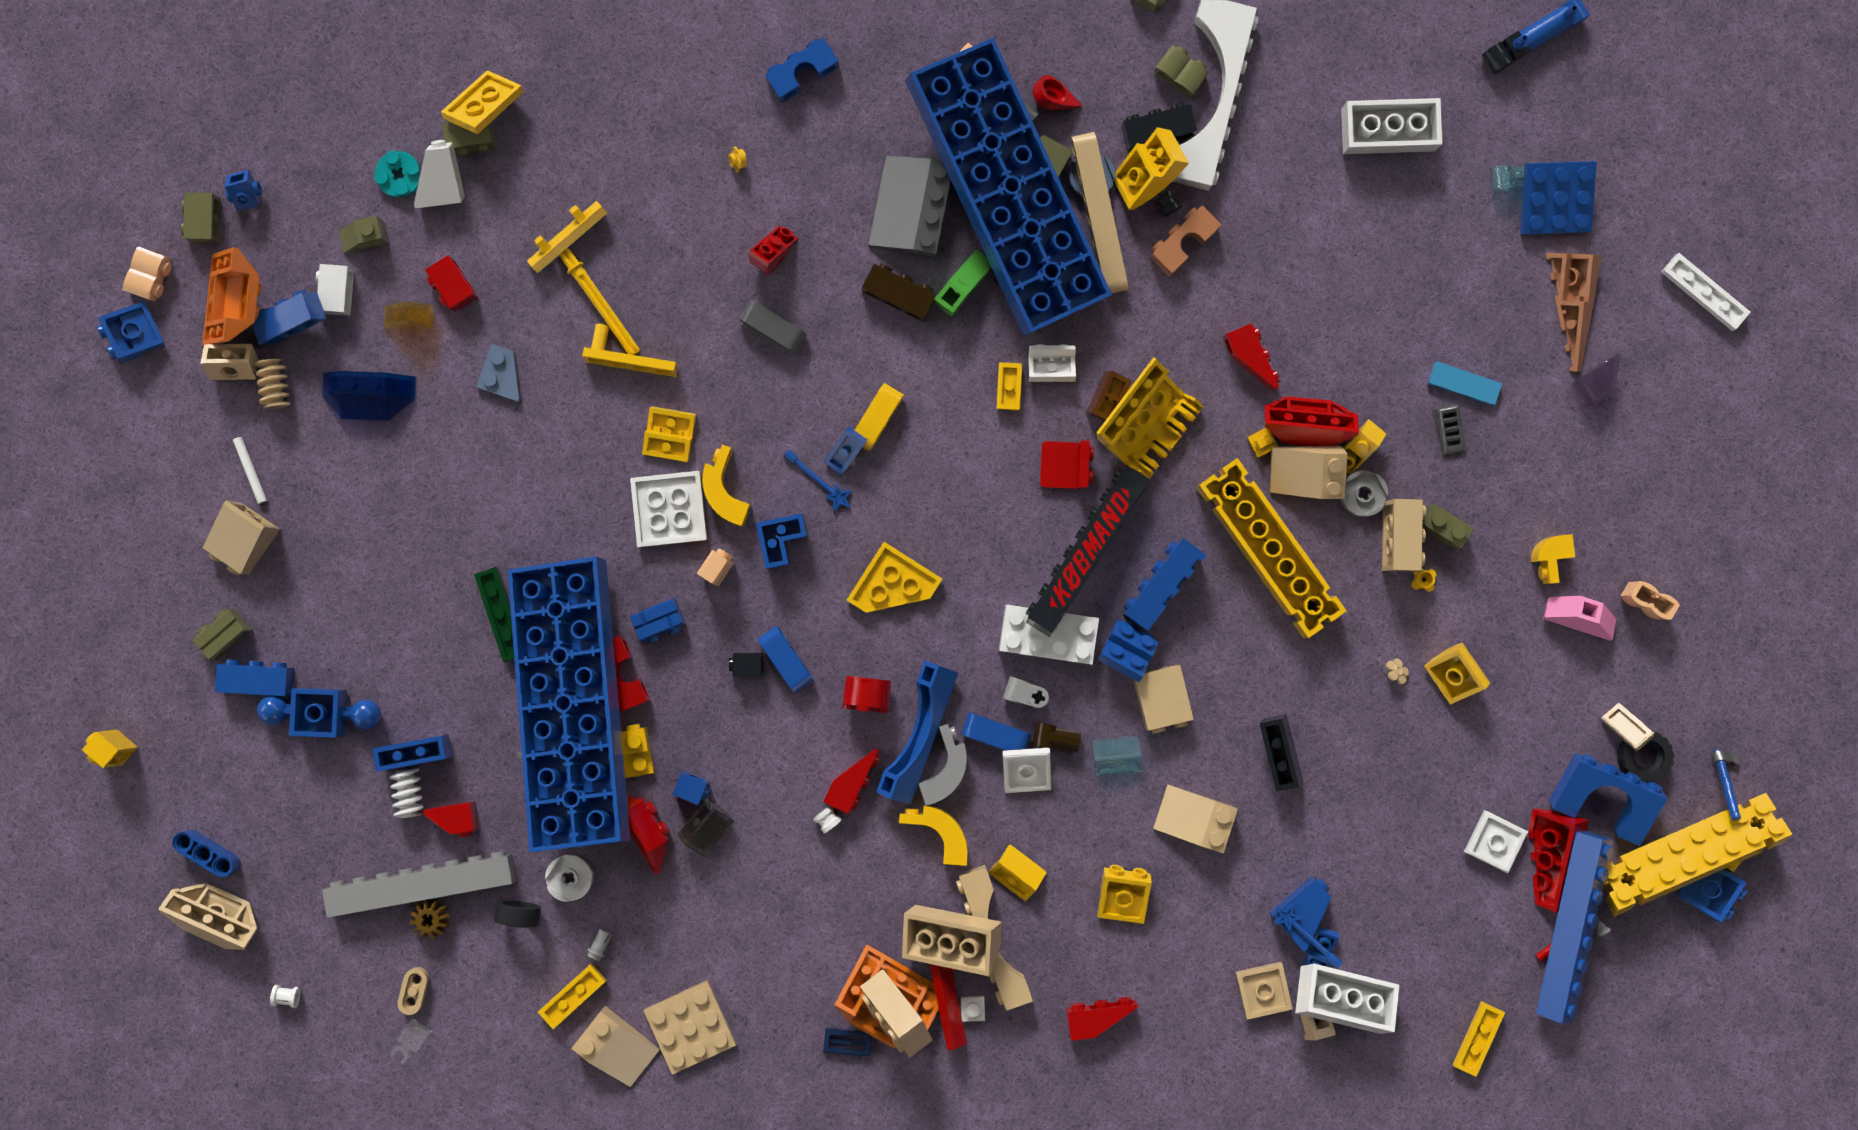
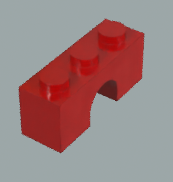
(629, 693)

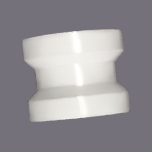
(827, 819)

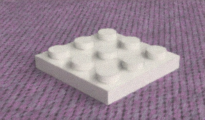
(668, 509)

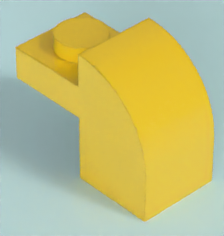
(1548, 552)

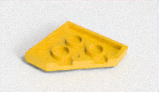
(892, 581)

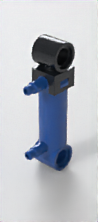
(1536, 34)

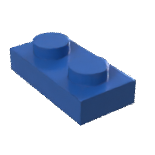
(845, 450)

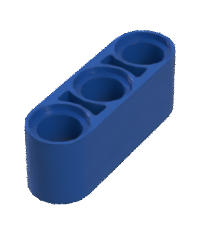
(785, 659)
(995, 733)
(195, 853)

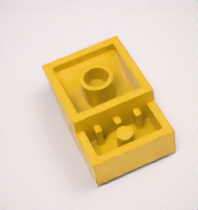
(1150, 168)

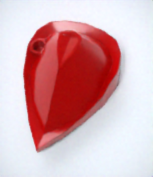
(1053, 94)

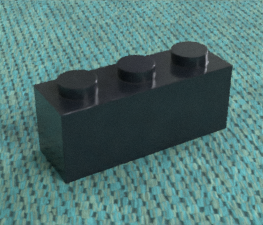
(1177, 119)
(1281, 752)

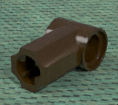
(1050, 736)

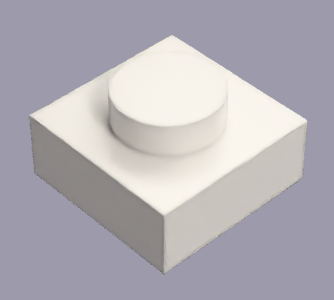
(972, 1008)

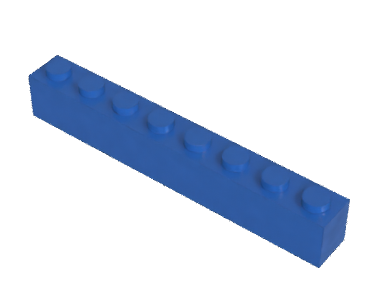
(1575, 927)

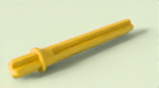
(580, 275)

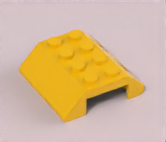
(1145, 419)

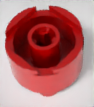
(866, 693)

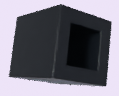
(746, 664)

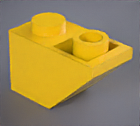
(1363, 445)

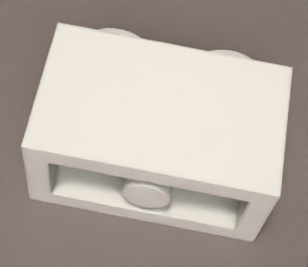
(335, 288)

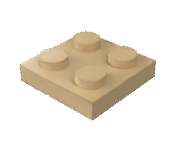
(1264, 990)

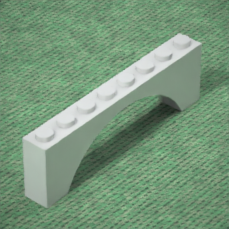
(1229, 30)

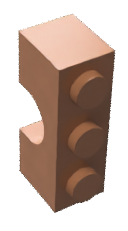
(1198, 225)

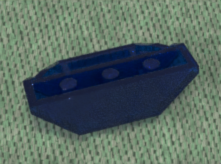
(368, 394)

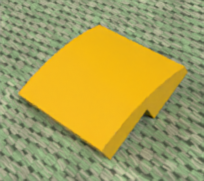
(669, 434)

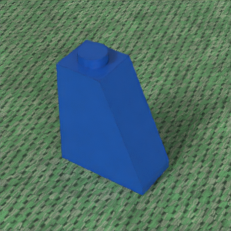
(1310, 904)

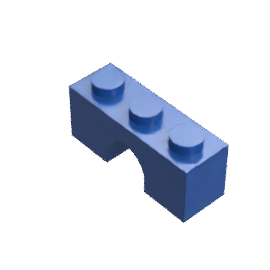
(816, 56)

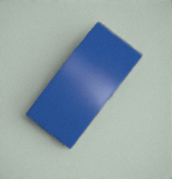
(1326, 938)

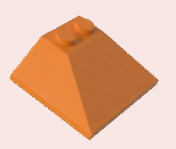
(230, 296)
(914, 987)

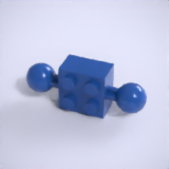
(318, 712)

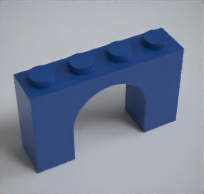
(1586, 775)

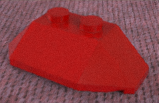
(1310, 421)
(647, 831)

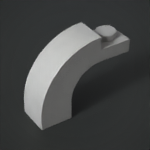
(944, 783)

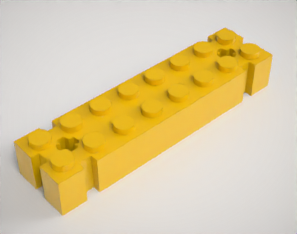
(1271, 549)
(1693, 854)

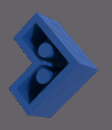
(774, 535)

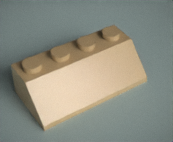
(951, 939)

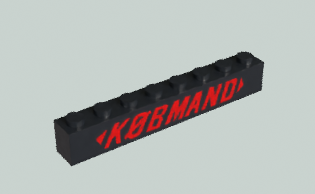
(1087, 551)

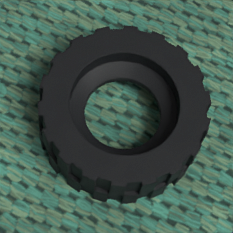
(1658, 770)

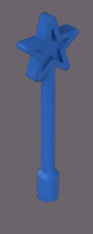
(835, 495)
(1289, 919)

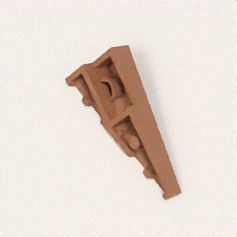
(1576, 288)

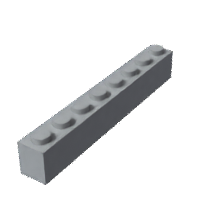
(419, 885)

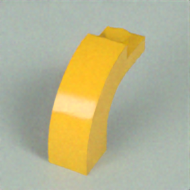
(716, 493)
(953, 837)

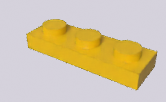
(572, 996)
(1478, 1038)

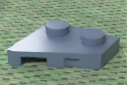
(500, 373)

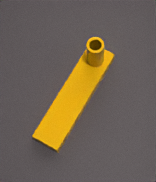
(599, 356)

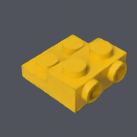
(636, 751)
(1124, 894)

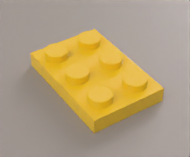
(482, 102)

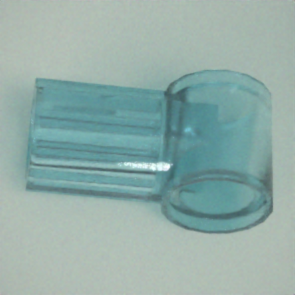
(1506, 177)

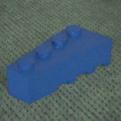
(1163, 583)

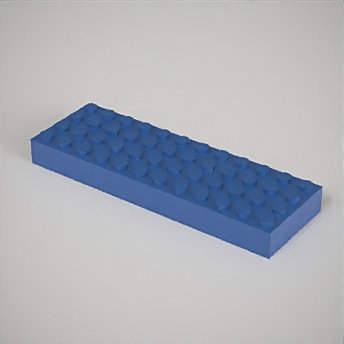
(1008, 186)
(568, 705)

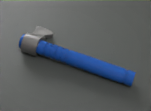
(1720, 759)

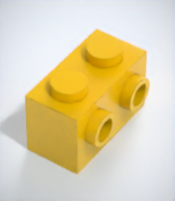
(108, 748)

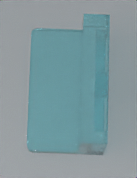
(1117, 756)

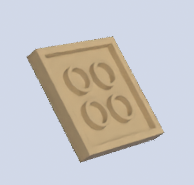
(690, 1027)

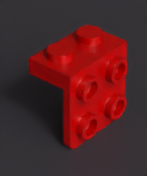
(1066, 464)

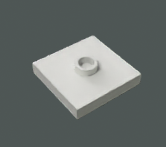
(1027, 770)
(1496, 841)

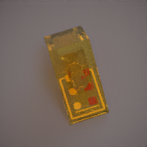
(408, 316)

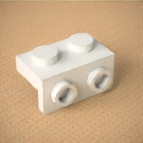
(1052, 363)

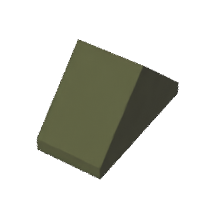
(1057, 153)

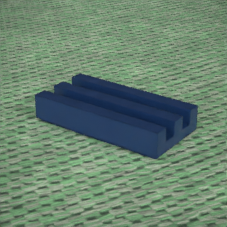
(846, 1032)

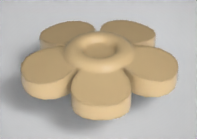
(1397, 671)

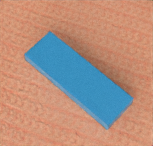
(1464, 383)

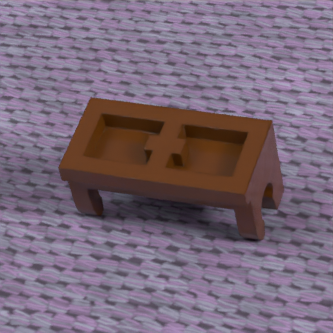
(1108, 395)

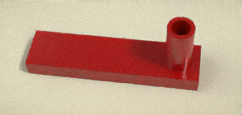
(948, 1006)

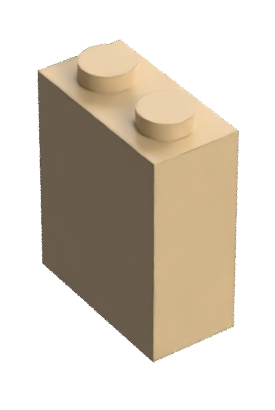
(1163, 699)

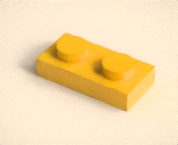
(1009, 386)

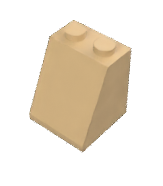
(239, 537)

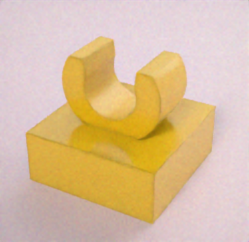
(1262, 442)

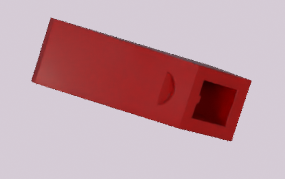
(1248, 352)
(847, 785)
(1092, 1020)

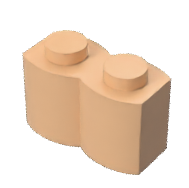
(147, 274)
(716, 566)
(1651, 602)

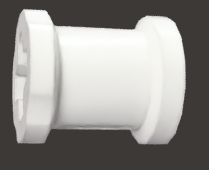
(285, 996)

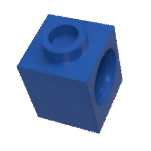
(691, 788)

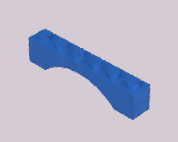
(903, 775)

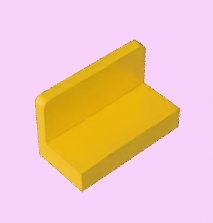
(1017, 873)

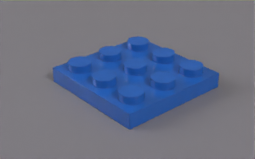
(1558, 197)

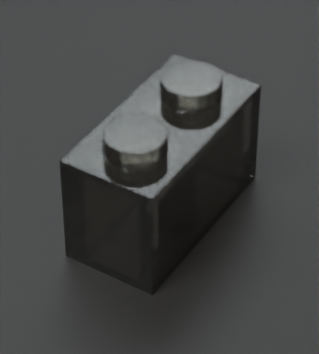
(705, 828)

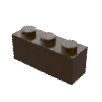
(899, 291)

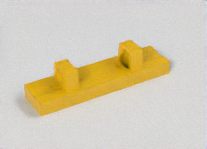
(566, 237)

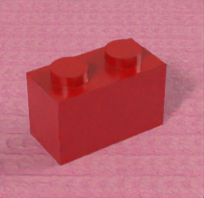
(450, 283)

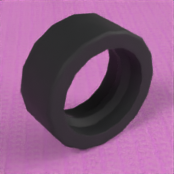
(517, 913)

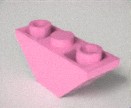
(1582, 615)

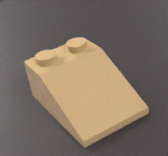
(1309, 471)
(1195, 818)
(615, 1047)

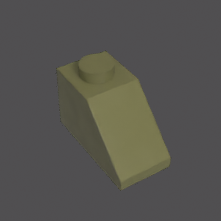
(363, 234)

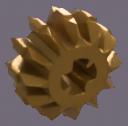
(422, 914)

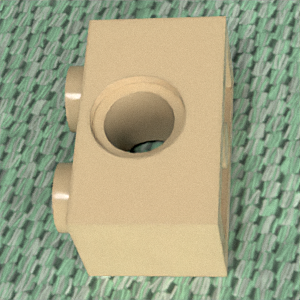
(229, 361)

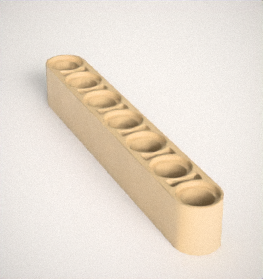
(1099, 210)

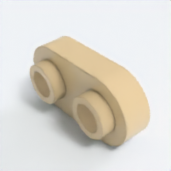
(414, 990)

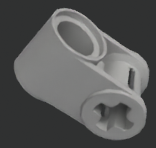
(1021, 692)

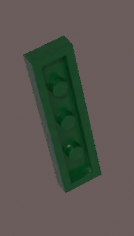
(497, 609)

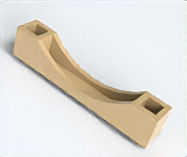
(1011, 983)

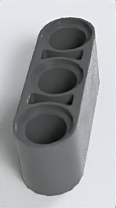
(772, 326)

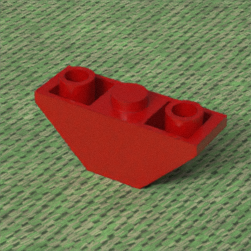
(772, 250)

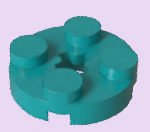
(393, 162)

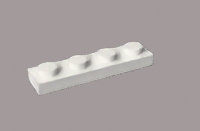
(1705, 292)

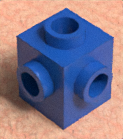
(243, 190)

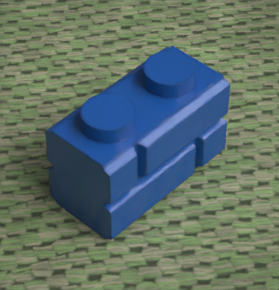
(658, 620)

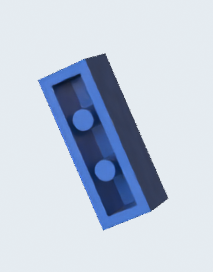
(288, 318)
(254, 678)
(412, 752)

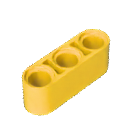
(878, 414)

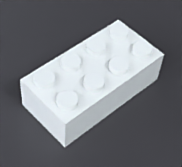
(1391, 126)
(1071, 640)
(1347, 999)

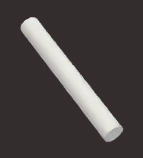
(249, 470)

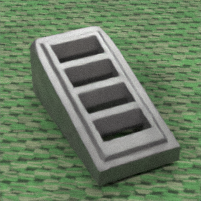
(1441, 430)

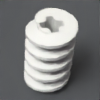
(406, 793)

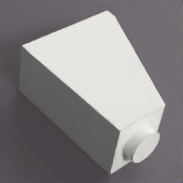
(439, 177)

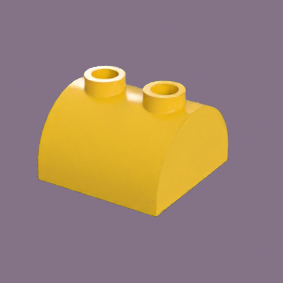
(1457, 673)

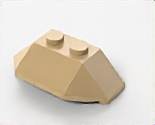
(211, 915)

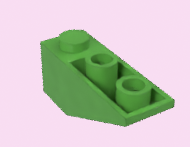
(963, 283)

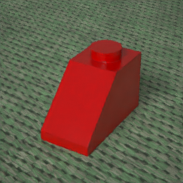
(455, 818)

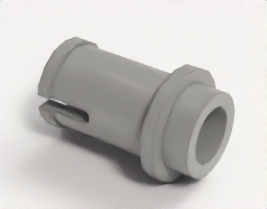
(599, 945)

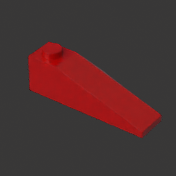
(1553, 843)

